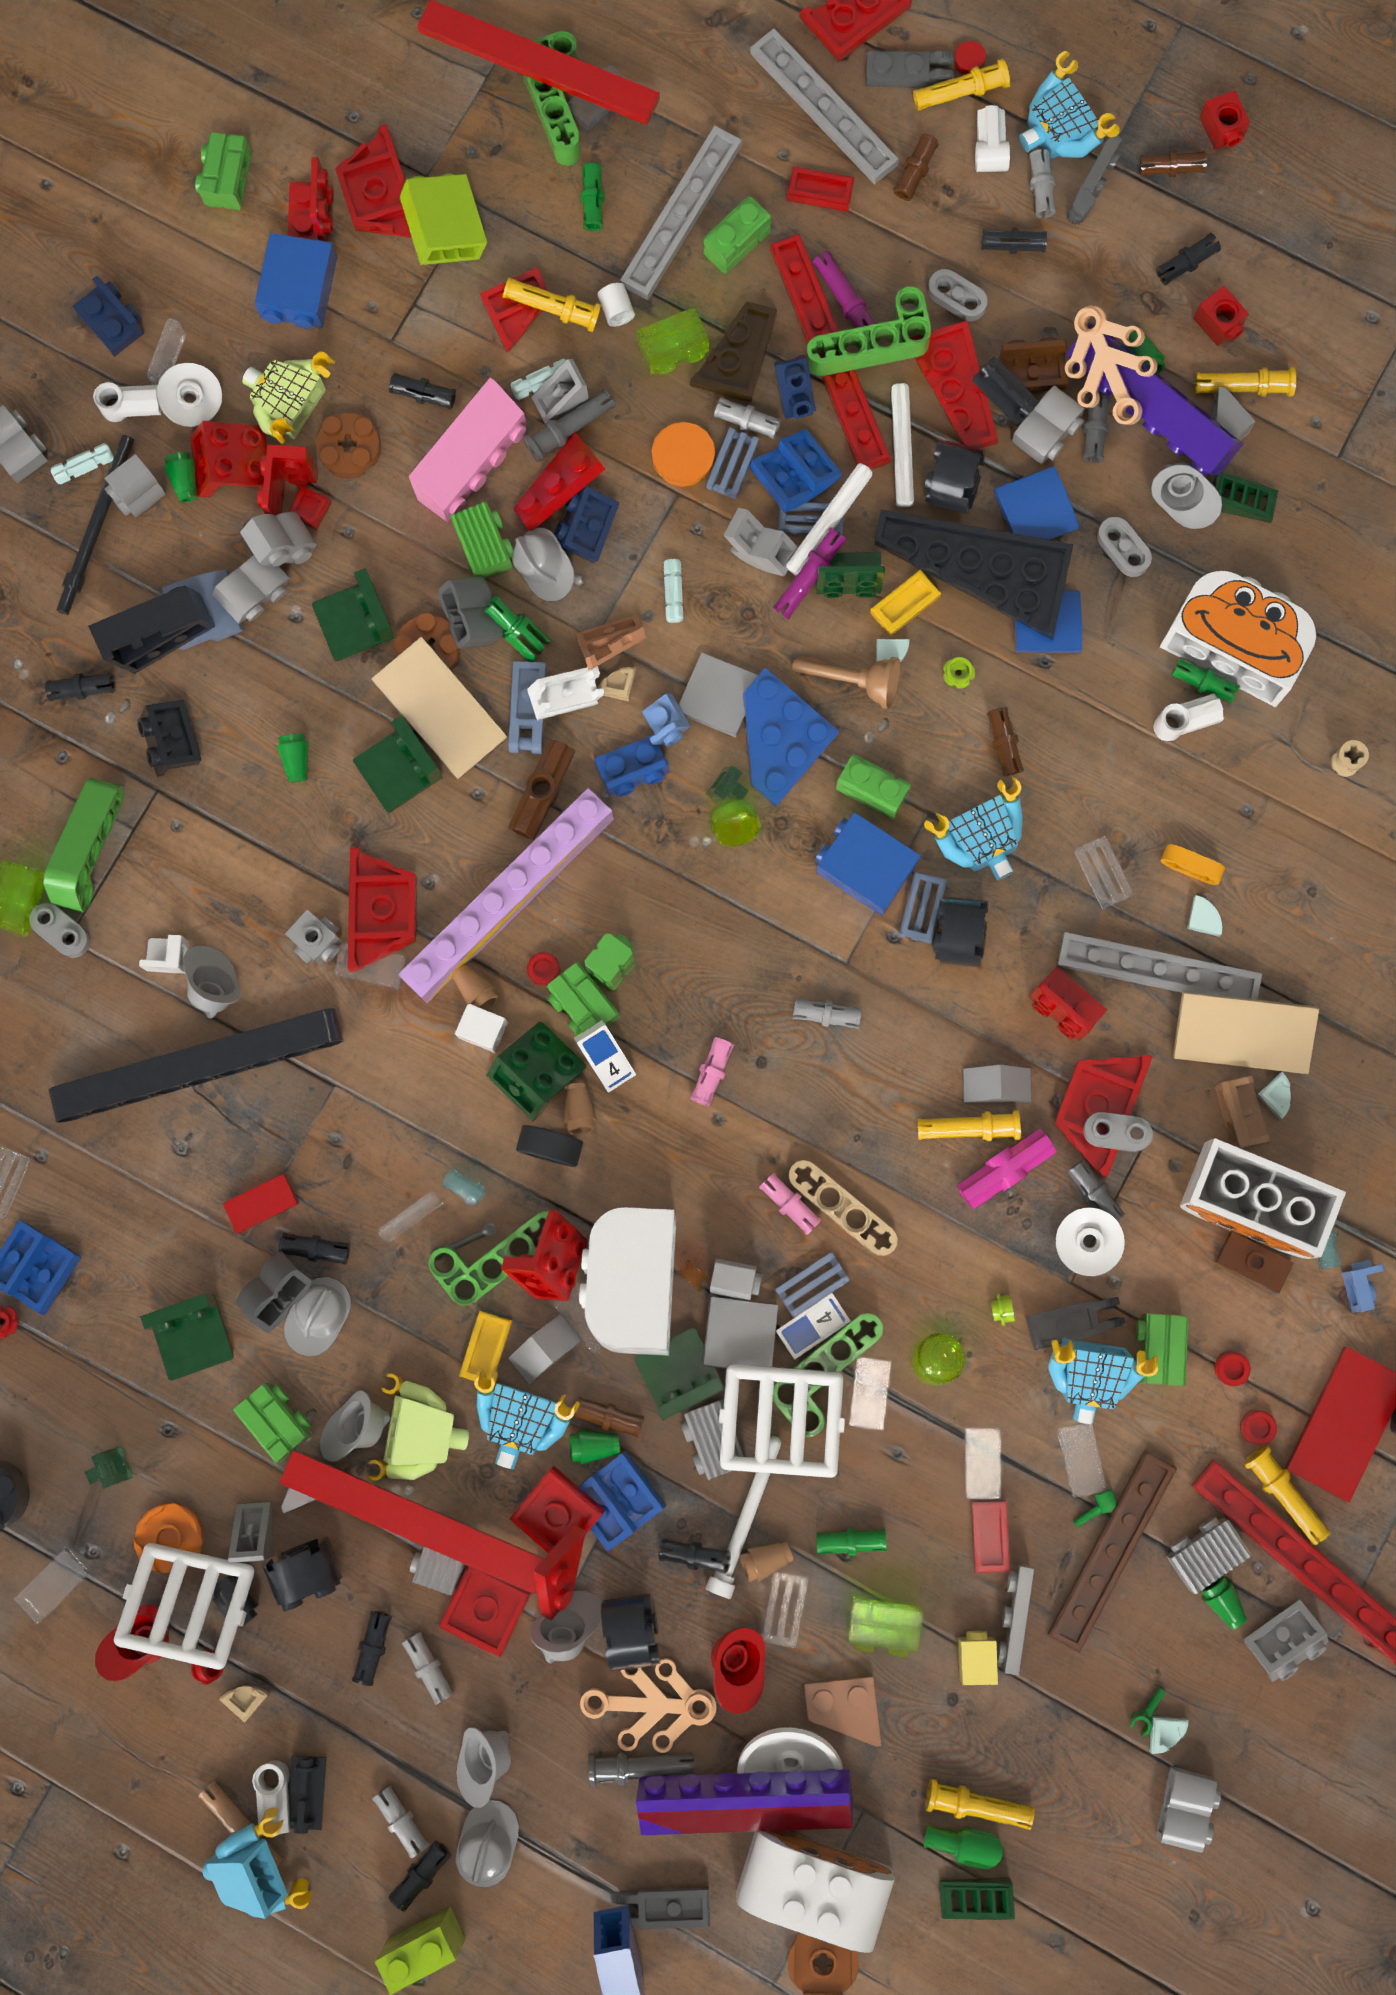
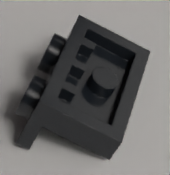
(168, 736)

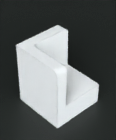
(165, 954)
(481, 1028)

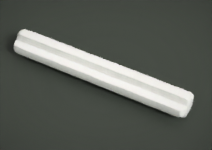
(902, 445)
(831, 516)

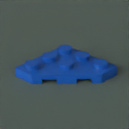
(781, 736)

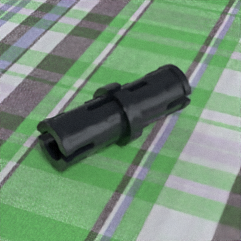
(1036, 240)
(1188, 259)
(422, 391)
(80, 686)
(314, 1248)
(694, 1555)
(371, 1648)
(419, 1876)

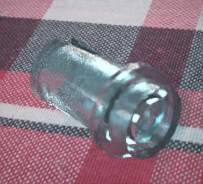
(464, 1187)
(1330, 1256)

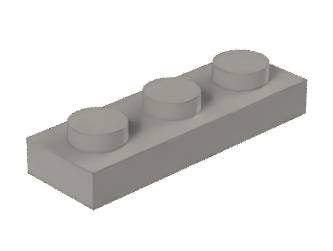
(1015, 1618)

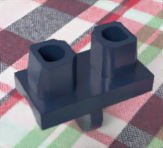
(795, 387)

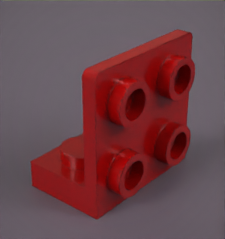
(310, 205)
(227, 455)
(281, 465)
(1067, 1004)
(555, 1262)

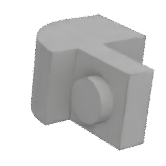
(758, 545)

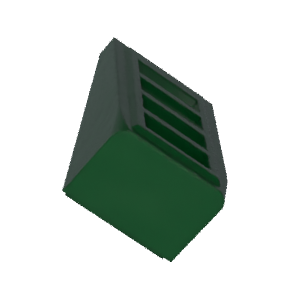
(1247, 487)
(991, 1912)

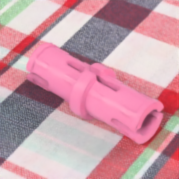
(712, 1072)
(790, 1203)

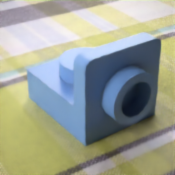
(666, 721)
(1360, 1290)

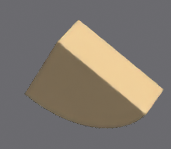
(619, 683)
(244, 1700)

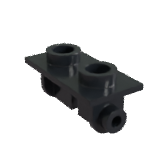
(1005, 391)
(306, 1793)

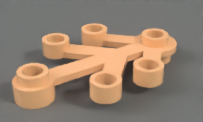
(1106, 360)
(655, 1706)

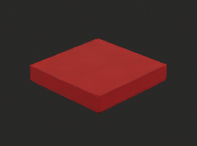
(554, 1509)
(484, 1611)

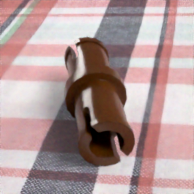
(1172, 163)
(916, 167)
(1005, 741)
(609, 1417)

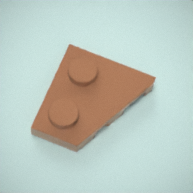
(609, 639)
(845, 1707)

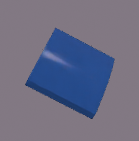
(795, 470)
(1037, 505)
(1067, 632)
(34, 1267)
(625, 1497)

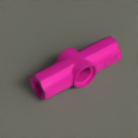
(1006, 1169)

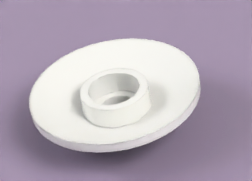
(184, 380)
(1095, 1259)

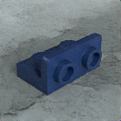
(108, 318)
(586, 523)

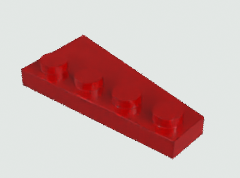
(948, 370)

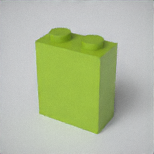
(443, 219)
(420, 1950)

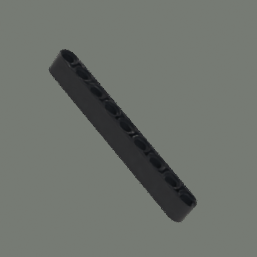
(195, 1065)

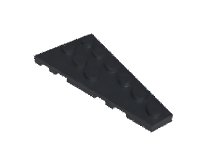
(999, 568)

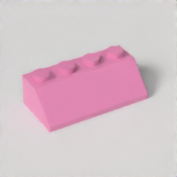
(468, 451)

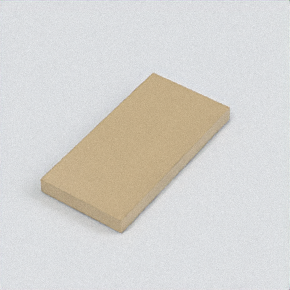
(439, 708)
(1245, 1032)

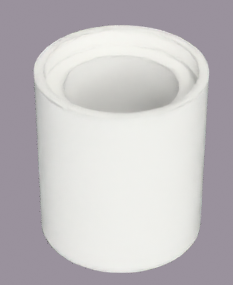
(616, 304)

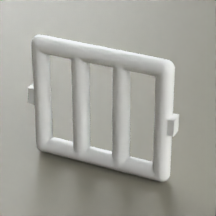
(767, 1377)
(187, 1652)

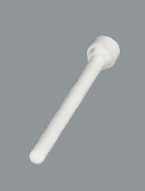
(721, 1582)

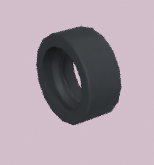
(549, 1145)

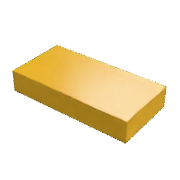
(905, 602)
(485, 1346)

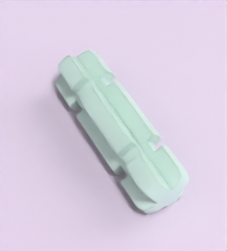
(534, 380)
(82, 463)
(673, 590)

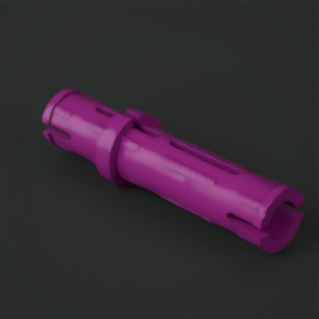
(853, 306)
(808, 574)

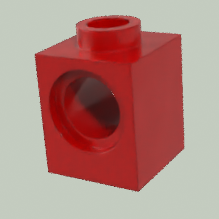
(1229, 109)
(1224, 304)

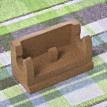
(1242, 1113)

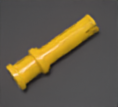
(973, 83)
(566, 307)
(1260, 382)
(986, 1126)
(1276, 1481)
(963, 1803)

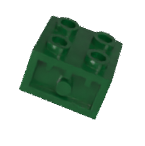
(851, 574)
(353, 618)
(397, 767)
(535, 1069)
(190, 1335)
(679, 1378)

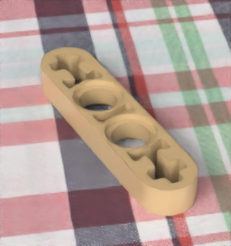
(846, 1204)

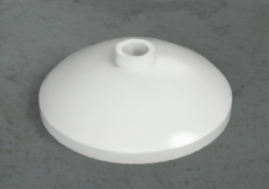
(788, 1751)

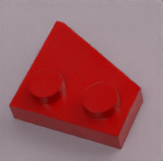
(508, 316)
(558, 1572)

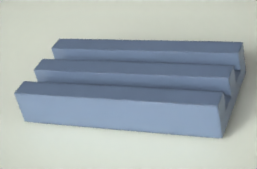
(741, 440)
(795, 530)
(916, 935)
(836, 1269)

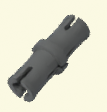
(1096, 430)
(1094, 1190)

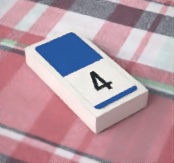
(605, 1056)
(813, 1326)

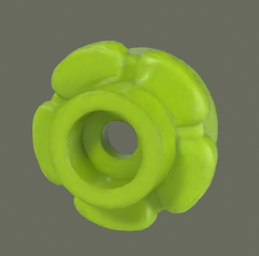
(963, 665)
(1003, 1309)

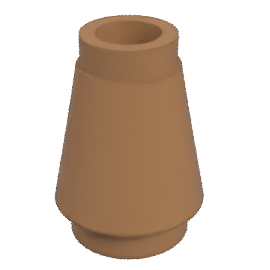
(475, 988)
(579, 1111)
(765, 1560)

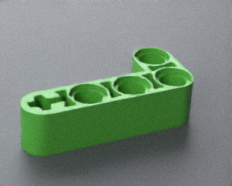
(554, 103)
(866, 339)
(81, 843)
(475, 1272)
(824, 1357)

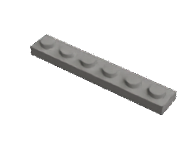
(824, 106)
(681, 212)
(1155, 968)

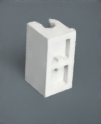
(565, 692)

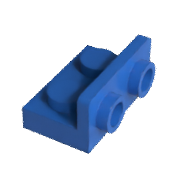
(631, 767)

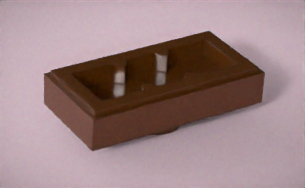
(1254, 1262)

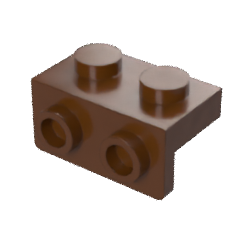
(1037, 363)

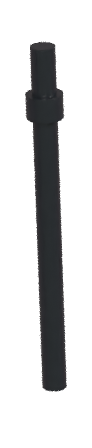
(74, 580)

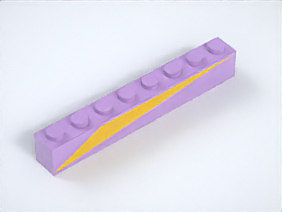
(507, 895)

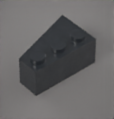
(152, 629)

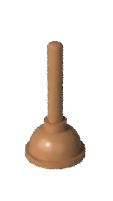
(879, 681)

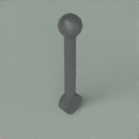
(488, 1230)

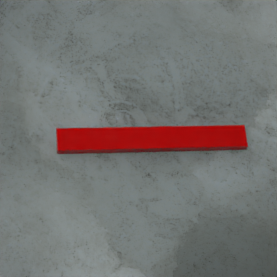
(538, 62)
(816, 320)
(411, 1520)
(1298, 1557)

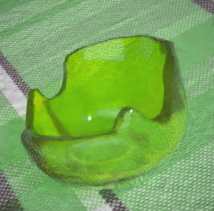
(734, 822)
(938, 1359)

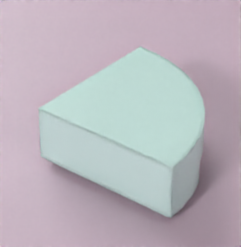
(891, 648)
(1204, 917)
(1277, 1095)
(1166, 1733)

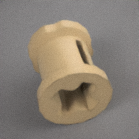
(1357, 751)

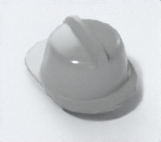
(1186, 495)
(543, 564)
(210, 979)
(317, 1317)
(353, 1426)
(568, 1631)
(480, 1763)
(487, 1844)

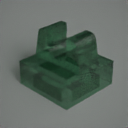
(727, 785)
(109, 1468)

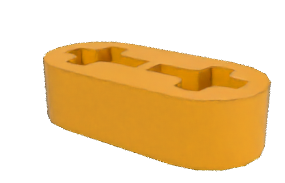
(1192, 864)

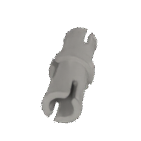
(1042, 183)
(747, 417)
(827, 1013)
(427, 1668)
(400, 1821)

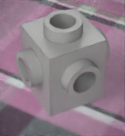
(306, 931)

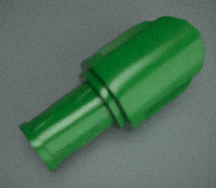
(518, 626)
(969, 1846)

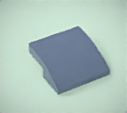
(224, 623)

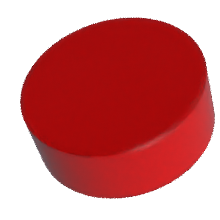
(969, 55)
(543, 969)
(1232, 1368)
(1258, 1427)

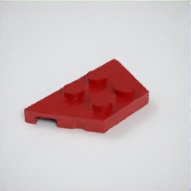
(373, 187)
(379, 909)
(1099, 1087)

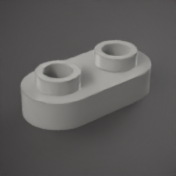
(959, 294)
(1127, 546)
(58, 929)
(1118, 1132)

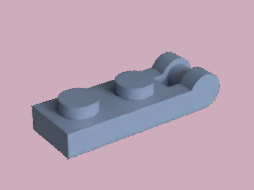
(521, 711)

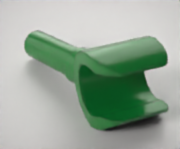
(1106, 1503)
(1147, 1712)

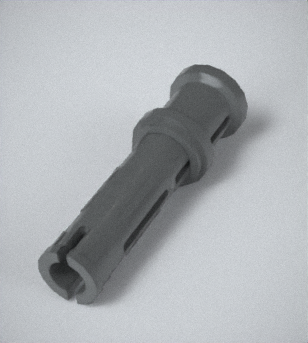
(556, 432)
(622, 1769)

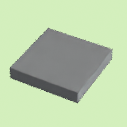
(716, 694)
(739, 1333)

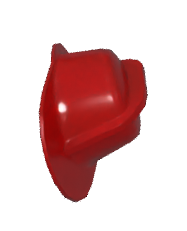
(120, 1663)
(738, 1669)

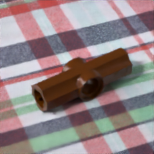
(551, 771)

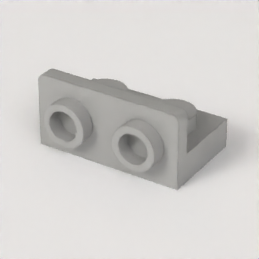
(1287, 1641)

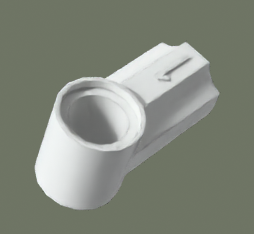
(992, 149)
(130, 402)
(1189, 716)
(273, 1797)

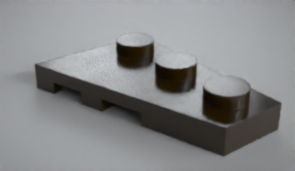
(739, 356)

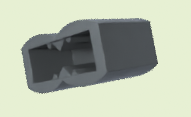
(464, 605)
(273, 1292)

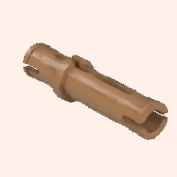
(229, 1813)

